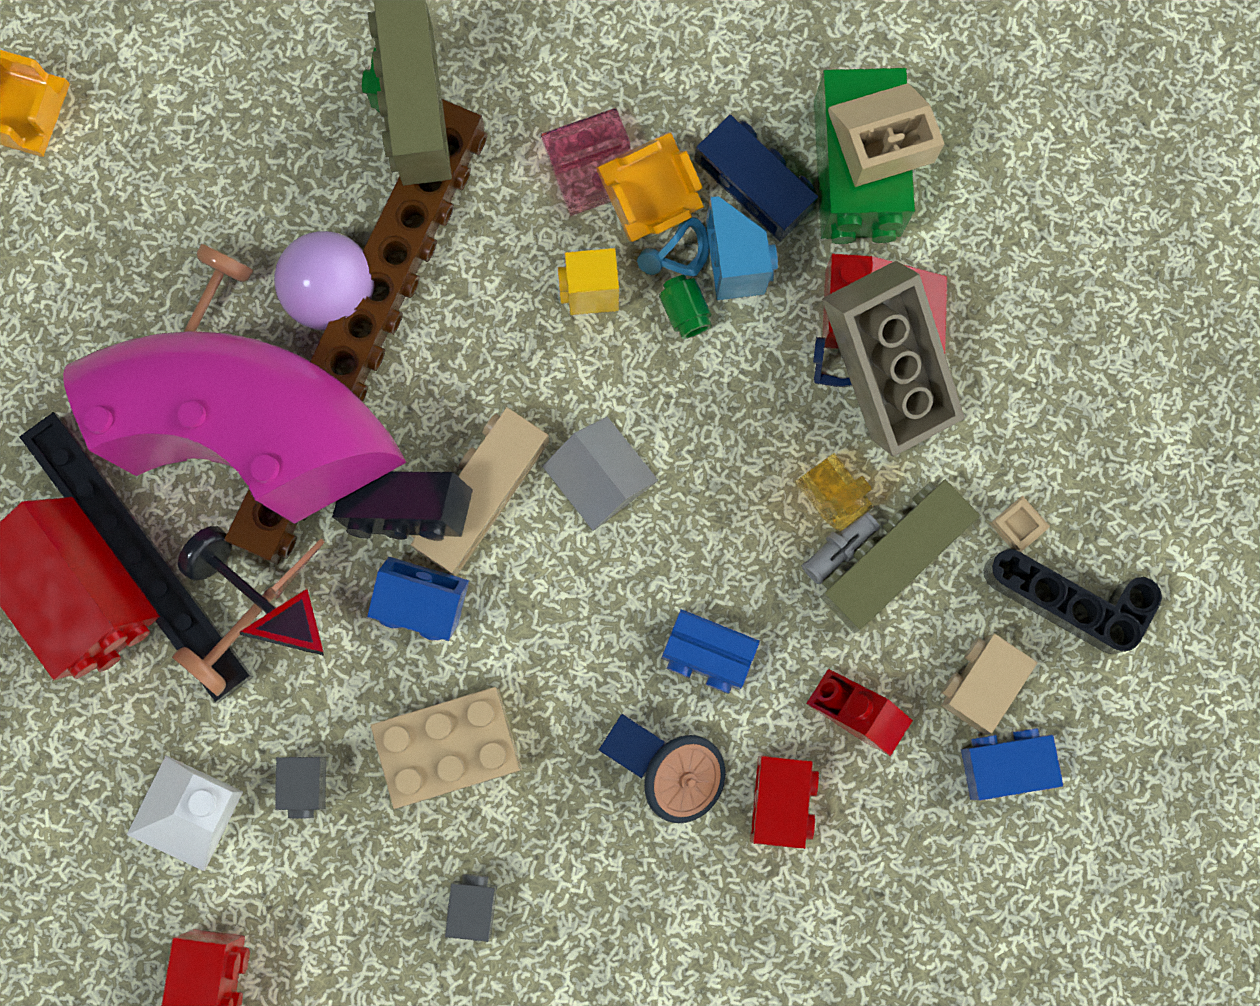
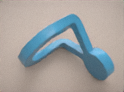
(652, 261)

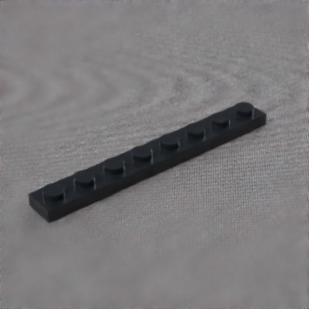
(179, 612)

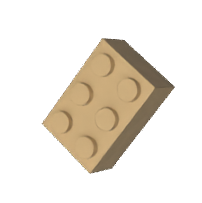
(446, 747)

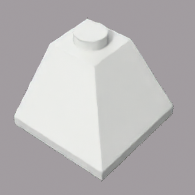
(185, 813)

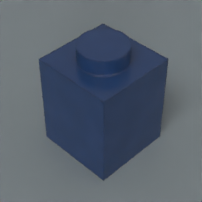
(631, 745)

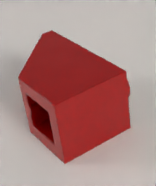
(860, 711)

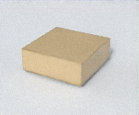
(1019, 524)

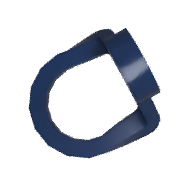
(823, 379)

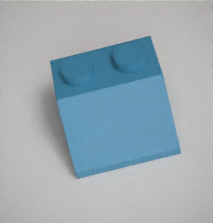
(738, 252)

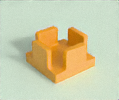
(28, 103)
(652, 187)

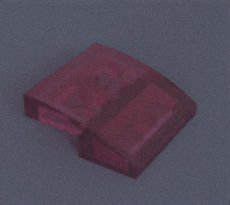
(577, 150)

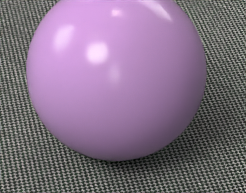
(322, 278)

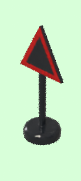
(287, 625)

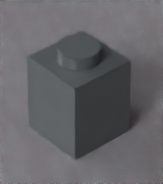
(300, 785)
(471, 908)

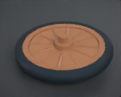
(684, 779)

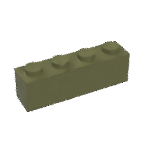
(899, 556)

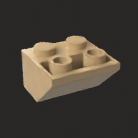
(886, 133)

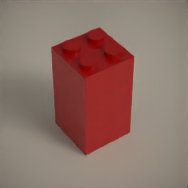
(68, 589)

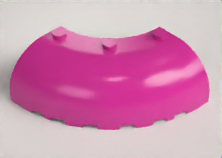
(233, 402)

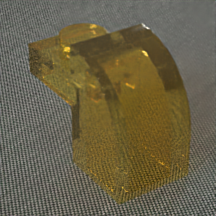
(836, 493)

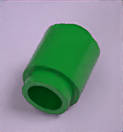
(685, 306)

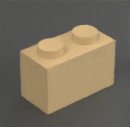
(987, 683)

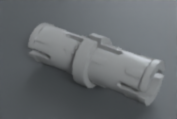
(839, 547)

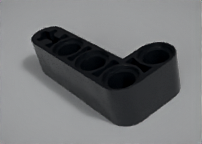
(1065, 593)

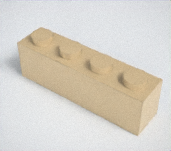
(494, 475)

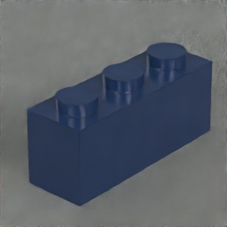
(756, 177)

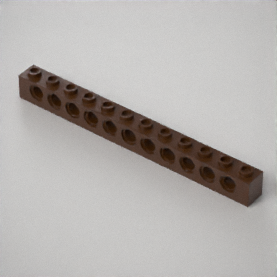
(466, 132)

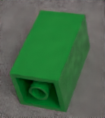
(869, 210)

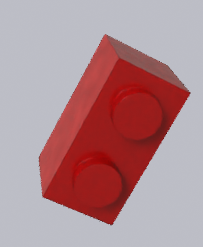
(782, 802)

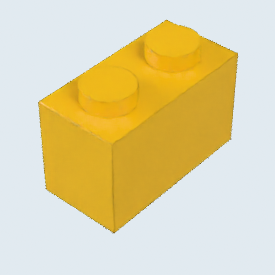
(590, 281)

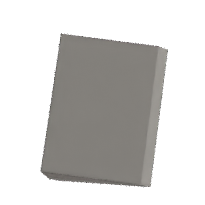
(599, 472)

